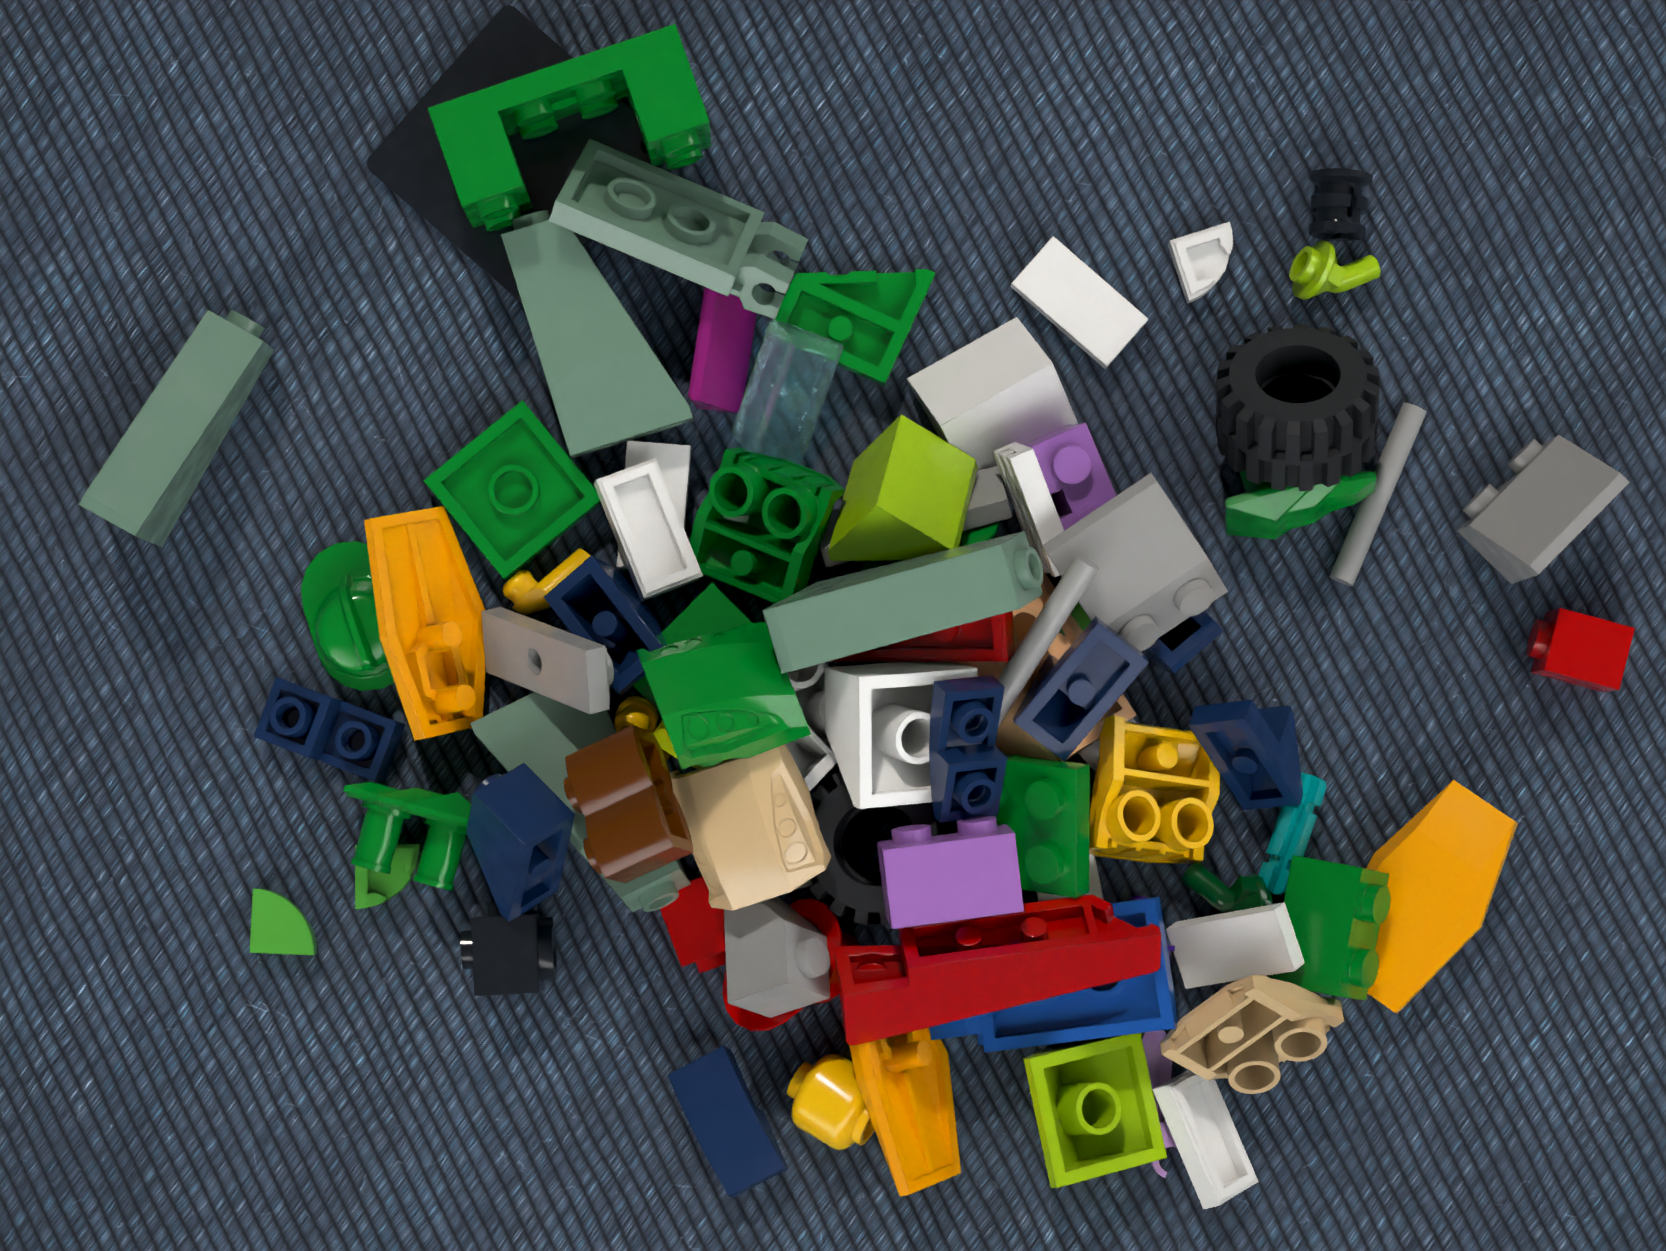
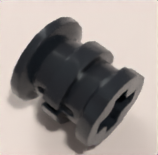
(1339, 204)

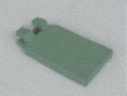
(678, 226)

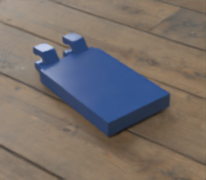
(1102, 1011)

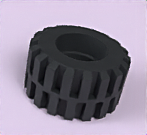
(1297, 407)
(841, 883)

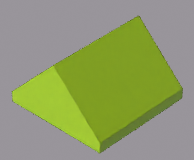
(903, 497)
(1094, 1108)

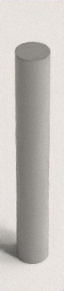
(1373, 507)
(1045, 629)

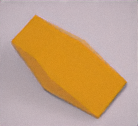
(428, 619)
(1439, 888)
(910, 1107)

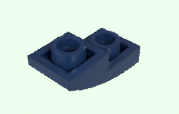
(329, 730)
(963, 756)
(727, 1122)

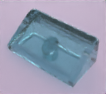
(786, 392)

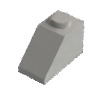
(774, 959)

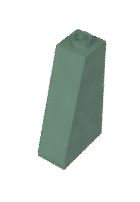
(590, 350)
(179, 428)
(903, 601)
(541, 736)

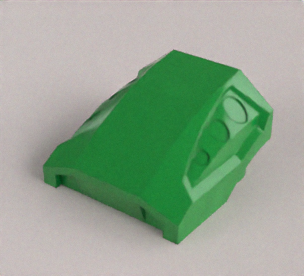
(763, 523)
(723, 696)

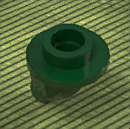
(1243, 894)

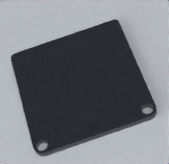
(416, 168)

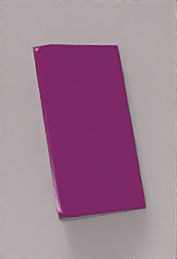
(721, 353)

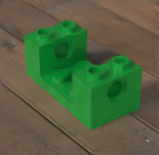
(644, 68)

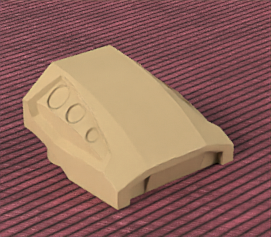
(751, 827)
(1250, 1030)

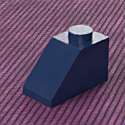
(606, 609)
(519, 838)

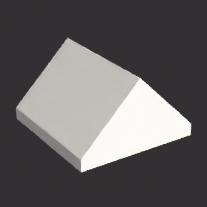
(993, 394)

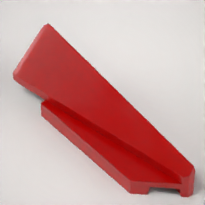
(988, 965)

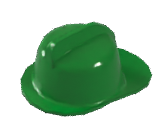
(344, 618)

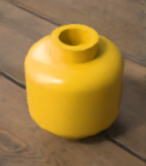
(830, 1103)

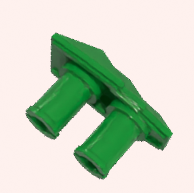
(1273, 512)
(383, 823)

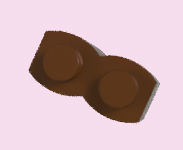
(627, 805)

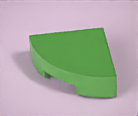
(376, 887)
(279, 926)

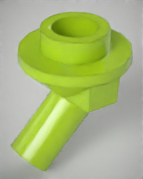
(1318, 271)

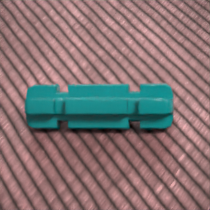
(1291, 834)

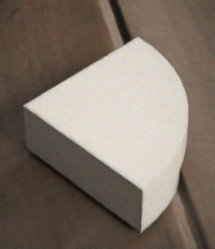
(1201, 259)

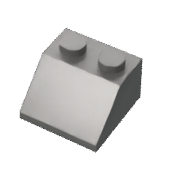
(1539, 507)
(1147, 564)

